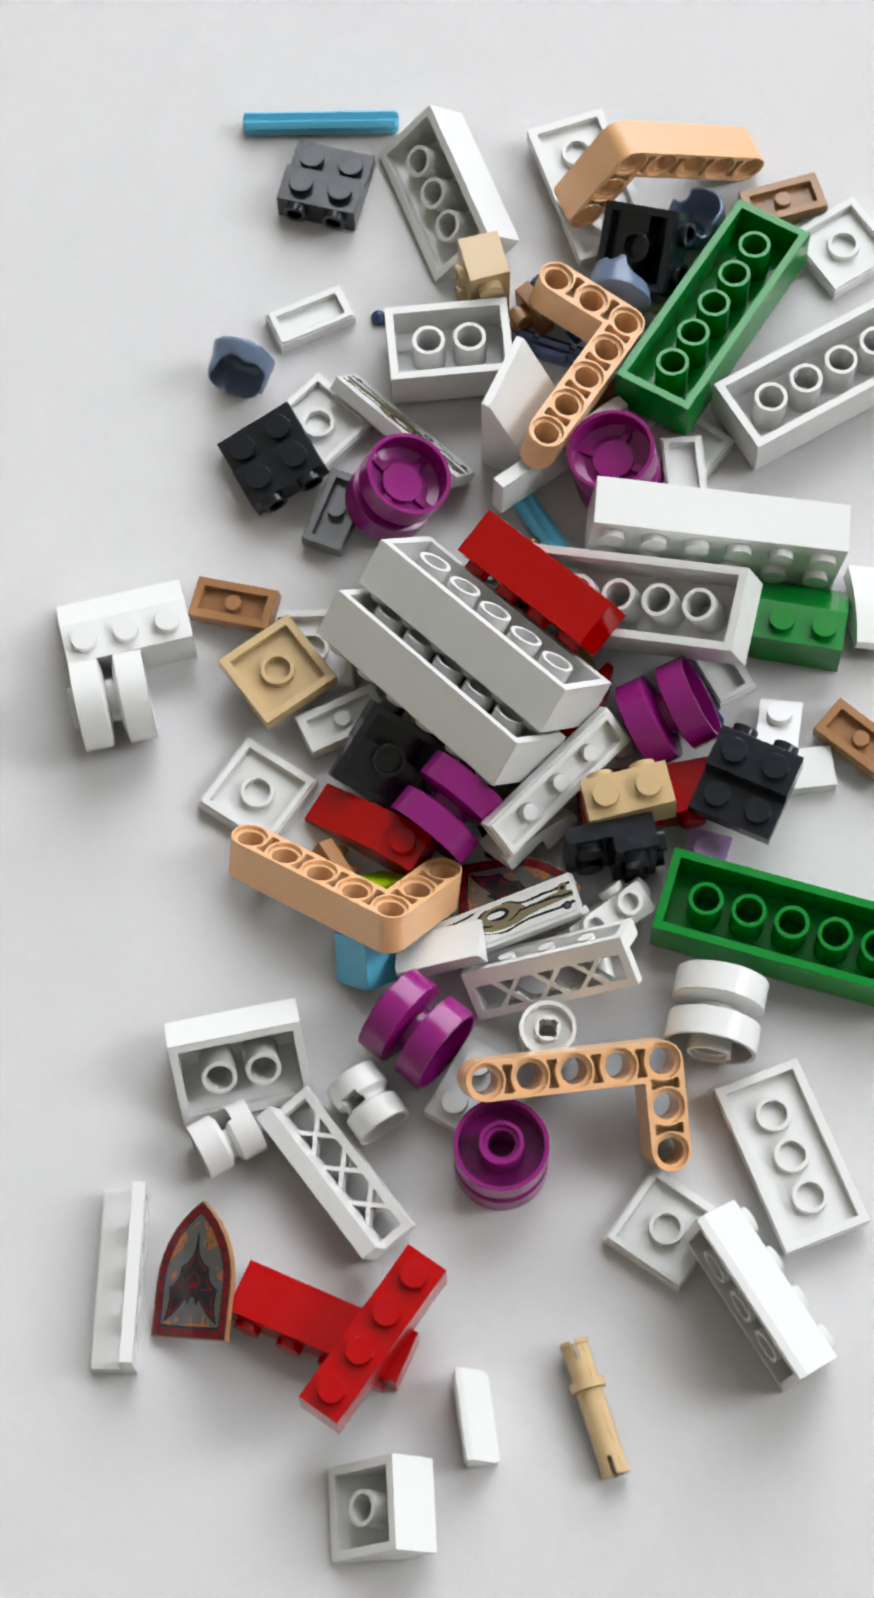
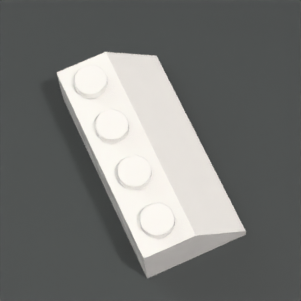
(444, 188)
(759, 1294)

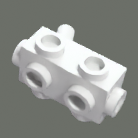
(616, 904)

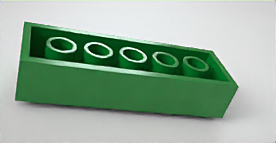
(711, 317)
(767, 925)

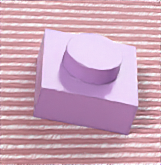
(708, 843)

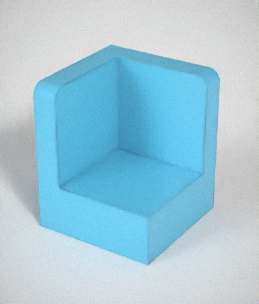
(361, 965)

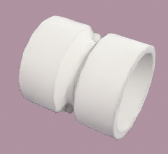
(547, 1026)
(370, 1106)
(226, 1137)

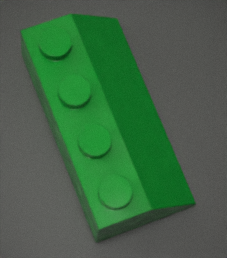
(800, 625)

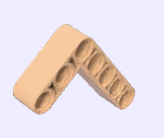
(652, 151)
(611, 333)
(341, 899)
(593, 1076)

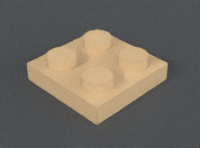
(278, 671)

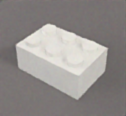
(446, 348)

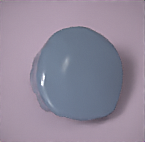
(622, 282)
(240, 366)

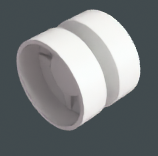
(101, 702)
(717, 1011)

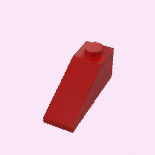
(371, 830)

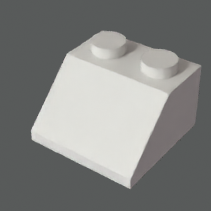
(382, 1509)

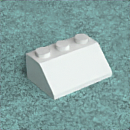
(140, 619)
(237, 1055)

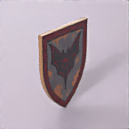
(492, 880)
(196, 1280)

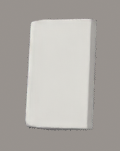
(444, 950)
(475, 1417)

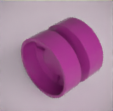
(612, 446)
(397, 487)
(656, 717)
(455, 798)
(410, 1022)
(501, 1154)

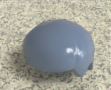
(707, 213)

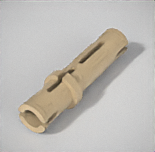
(594, 1407)

